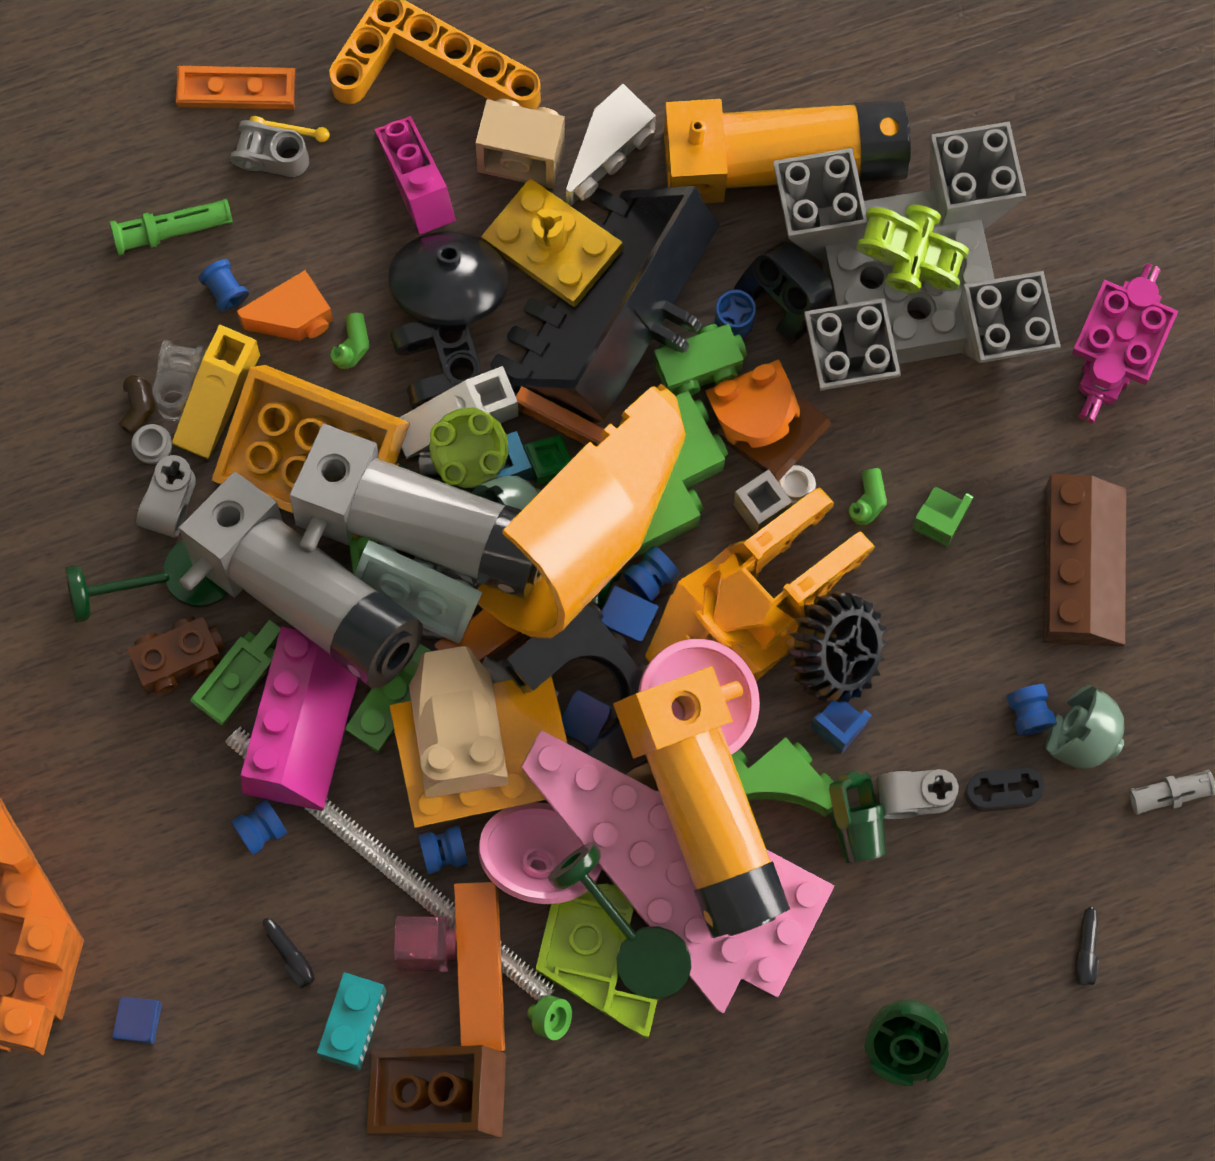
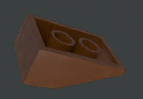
(437, 1092)

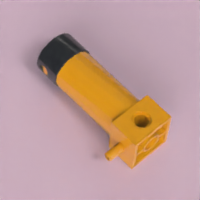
(739, 147)
(705, 798)

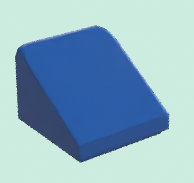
(585, 718)
(137, 1020)

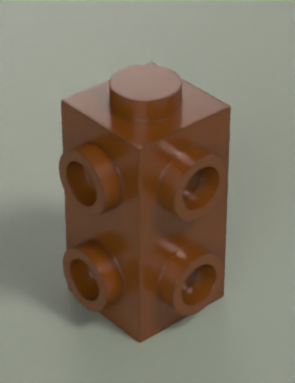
(176, 654)

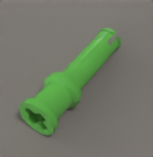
(152, 229)

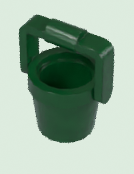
(861, 827)

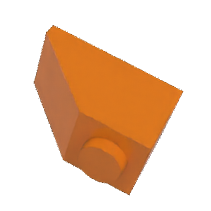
(288, 311)

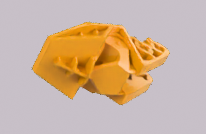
(733, 608)

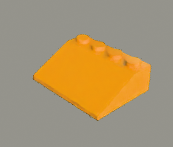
(279, 423)
(519, 720)

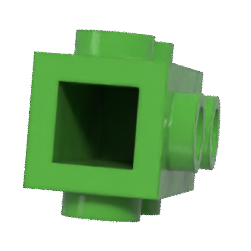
(710, 358)

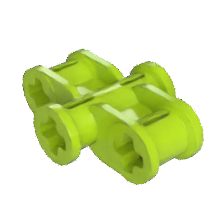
(912, 248)

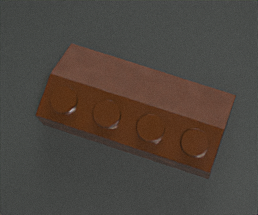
(1084, 561)

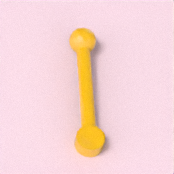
(321, 134)

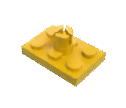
(552, 242)

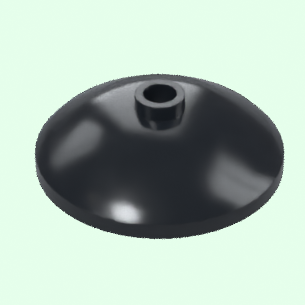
(448, 278)

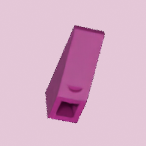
(416, 175)

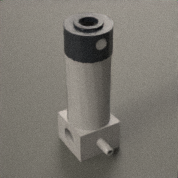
(354, 492)
(247, 546)

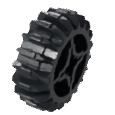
(831, 671)

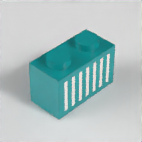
(351, 1021)

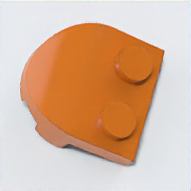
(755, 405)

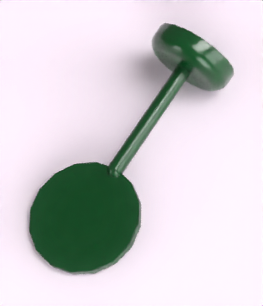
(174, 567)
(651, 959)

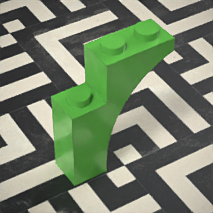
(698, 460)
(786, 777)

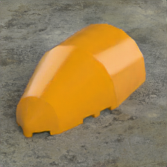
(591, 516)

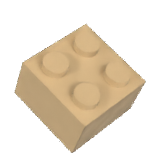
(520, 142)

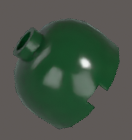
(907, 1042)

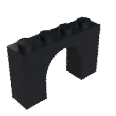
(589, 639)

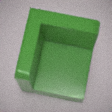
(941, 515)

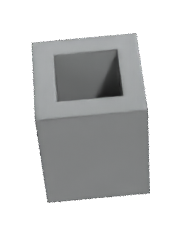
(761, 501)

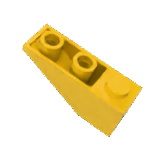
(215, 391)

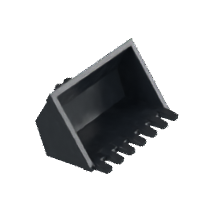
(592, 349)

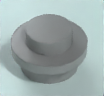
(151, 443)

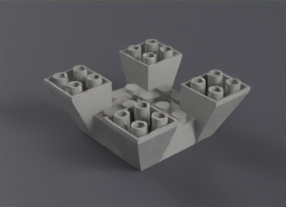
(870, 330)

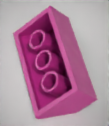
(298, 724)

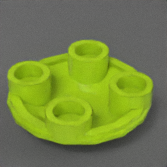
(468, 447)

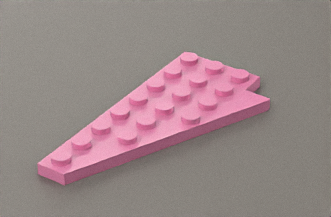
(651, 873)

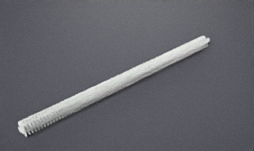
(405, 879)

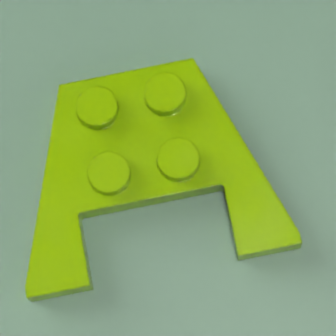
(582, 953)

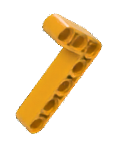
(432, 52)

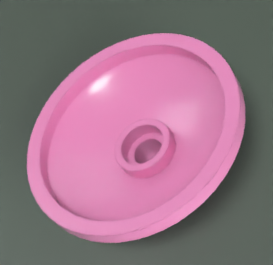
(698, 654)
(524, 847)

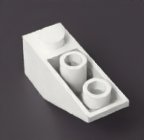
(613, 132)
(485, 392)

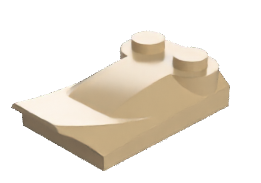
(456, 723)

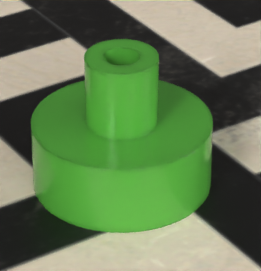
(550, 1017)

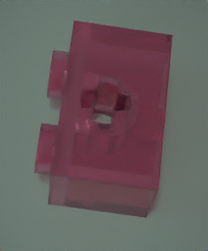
(424, 943)

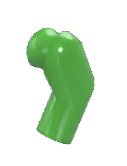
(356, 344)
(873, 499)

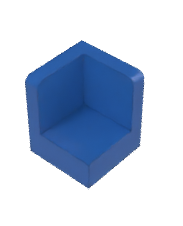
(628, 614)
(840, 724)

